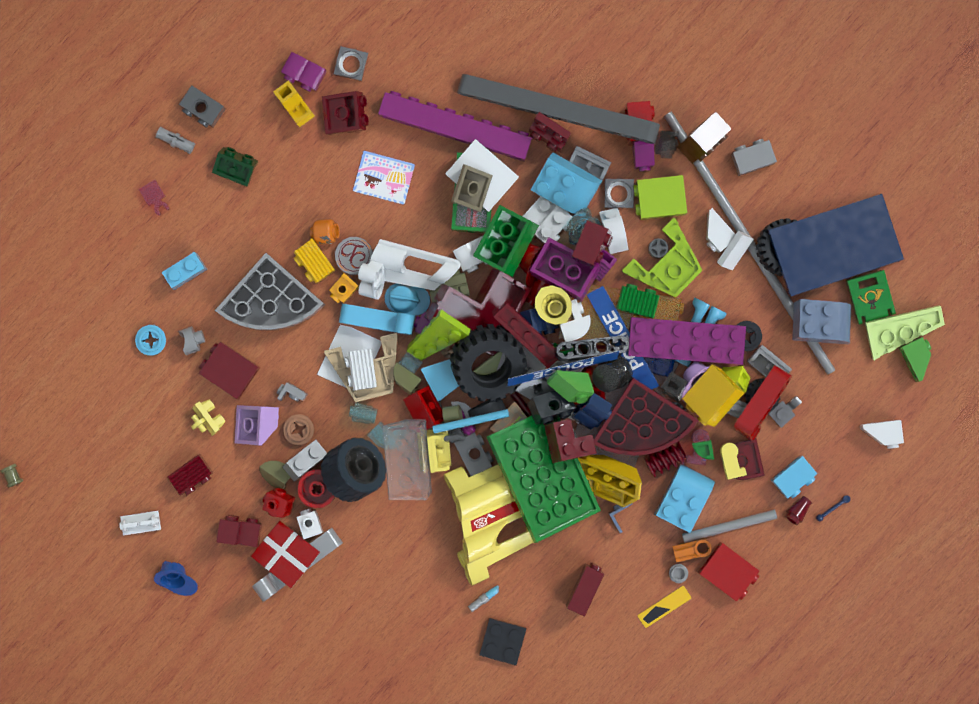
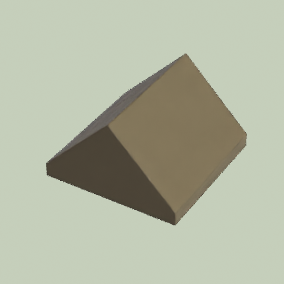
(471, 188)

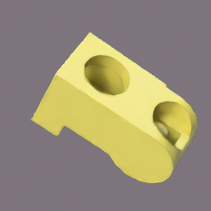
(730, 462)

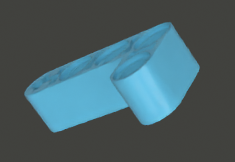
(377, 319)

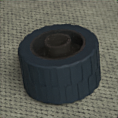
(353, 469)

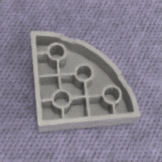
(269, 299)

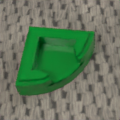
(704, 449)

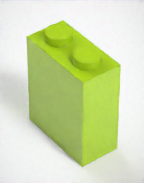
(660, 197)

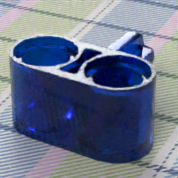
(660, 365)

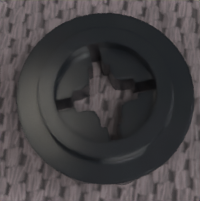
(755, 339)

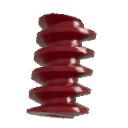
(665, 459)

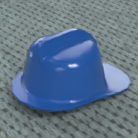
(175, 579)

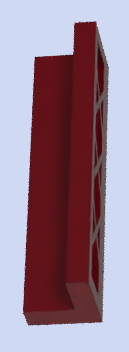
(525, 334)

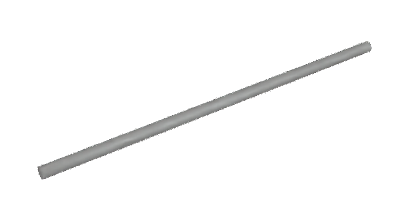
(738, 225)

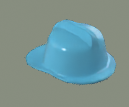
(407, 299)

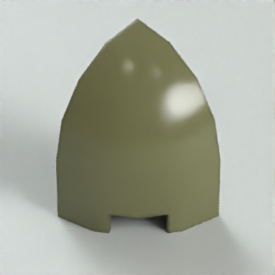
(405, 379)
(274, 474)

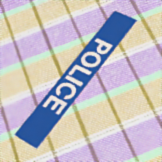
(615, 327)
(567, 367)

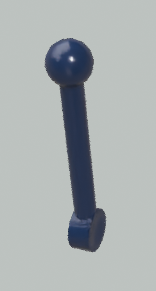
(846, 499)

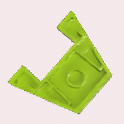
(674, 270)

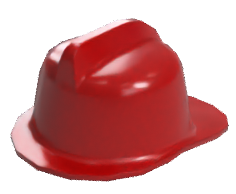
(528, 260)

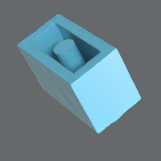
(184, 270)
(794, 477)

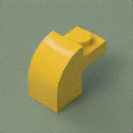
(294, 103)

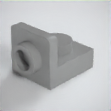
(295, 393)

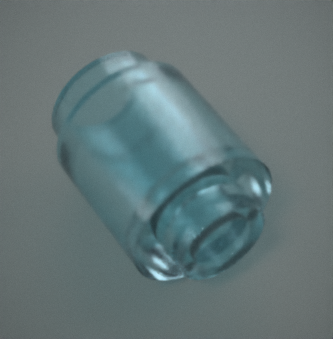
(363, 413)

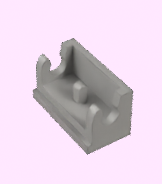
(590, 162)
(765, 360)

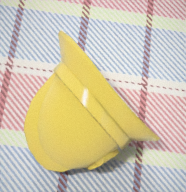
(553, 305)

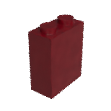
(228, 370)
(585, 589)

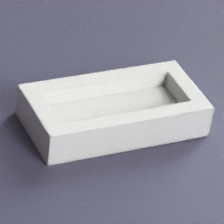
(735, 250)

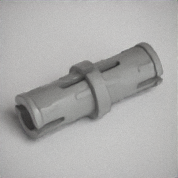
(175, 140)

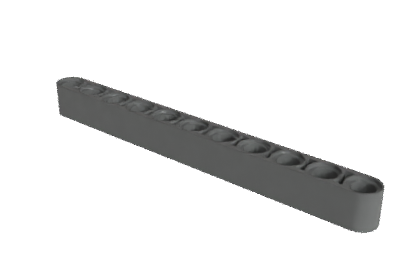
(558, 108)

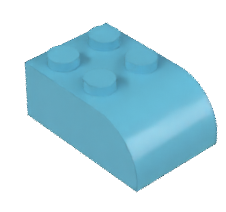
(565, 184)
(685, 498)

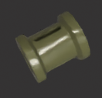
(11, 475)

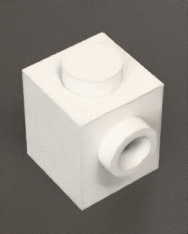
(309, 523)

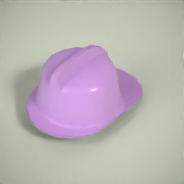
(693, 374)

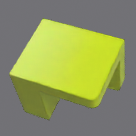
(738, 375)

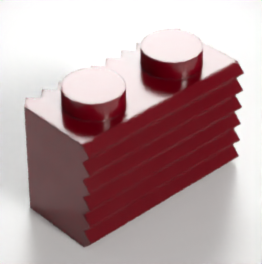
(190, 475)

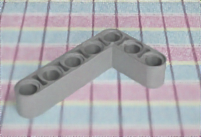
(271, 584)

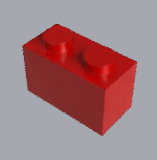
(424, 406)

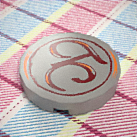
(352, 254)

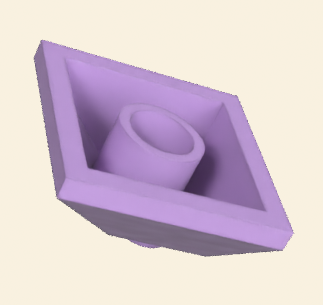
(255, 424)

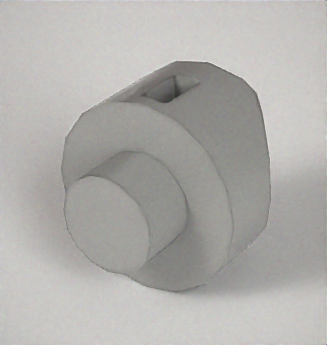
(192, 340)

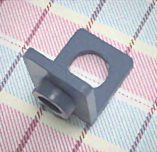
(617, 508)

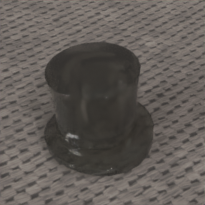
(612, 374)

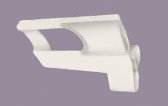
(389, 266)

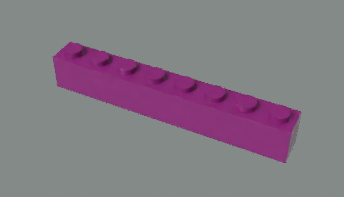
(454, 126)

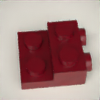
(345, 112)
(549, 132)

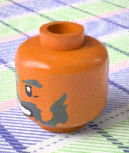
(324, 231)

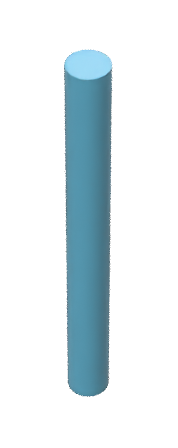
(471, 421)

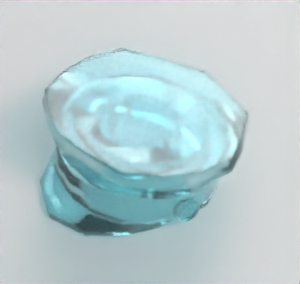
(577, 224)

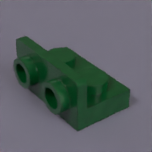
(234, 166)

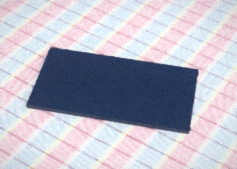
(835, 245)

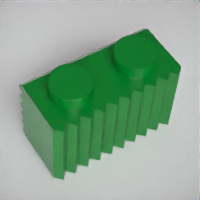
(638, 301)

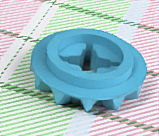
(144, 333)

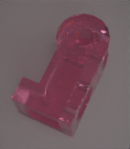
(697, 436)

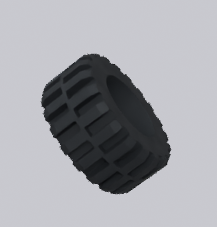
(480, 341)

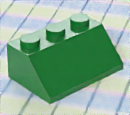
(506, 240)

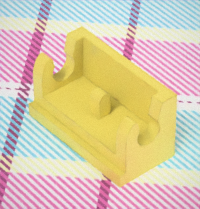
(438, 451)

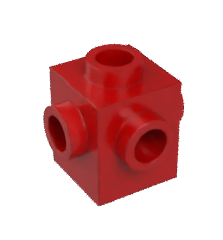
(278, 503)

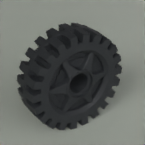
(765, 247)

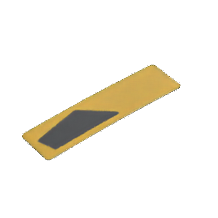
(664, 606)

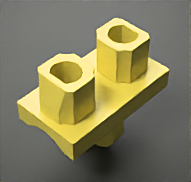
(202, 410)

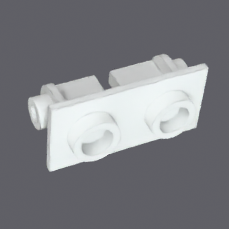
(140, 523)

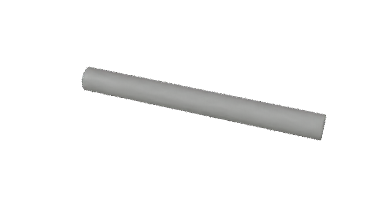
(729, 526)

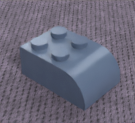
(821, 321)

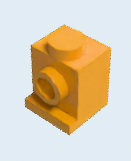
(350, 286)

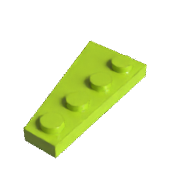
(439, 334)

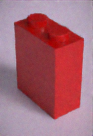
(729, 572)

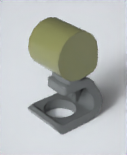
(450, 414)

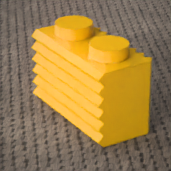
(314, 262)

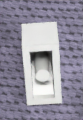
(718, 232)
(885, 433)

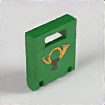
(871, 300)

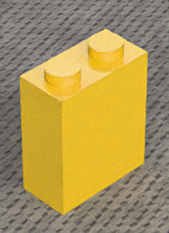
(712, 396)

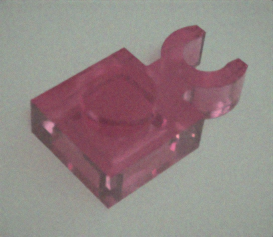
(153, 194)

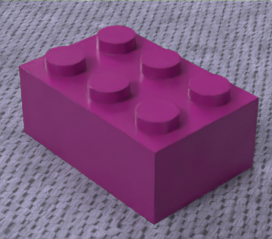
(559, 269)

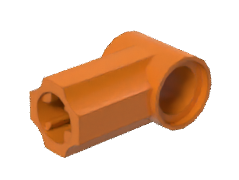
(689, 550)

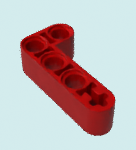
(761, 403)

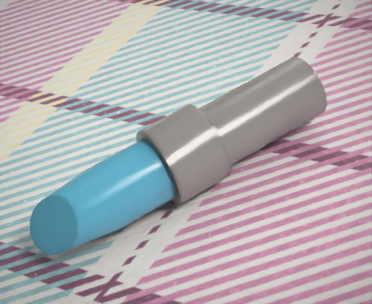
(484, 598)

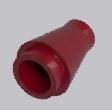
(798, 511)

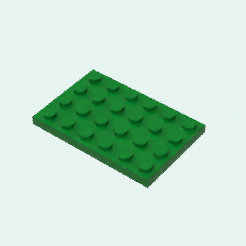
(546, 492)

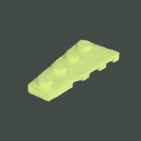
(894, 331)

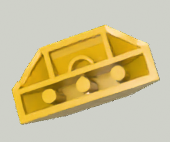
(612, 479)

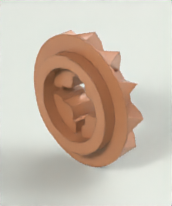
(289, 427)

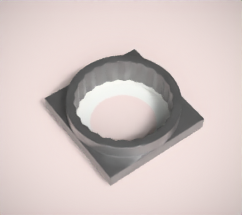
(345, 52)
(628, 184)

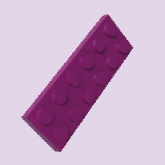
(686, 340)

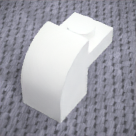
(613, 221)
(578, 327)

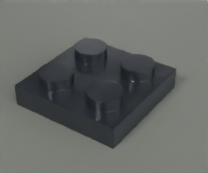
(503, 641)

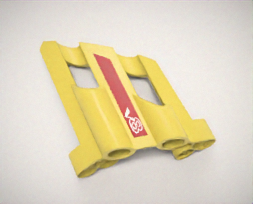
(483, 509)

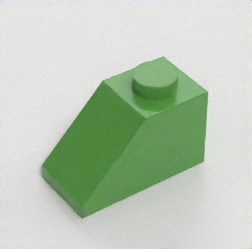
(917, 357)
(572, 385)

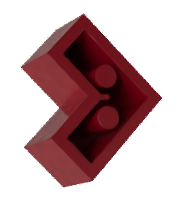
(592, 242)
(563, 443)
(240, 532)

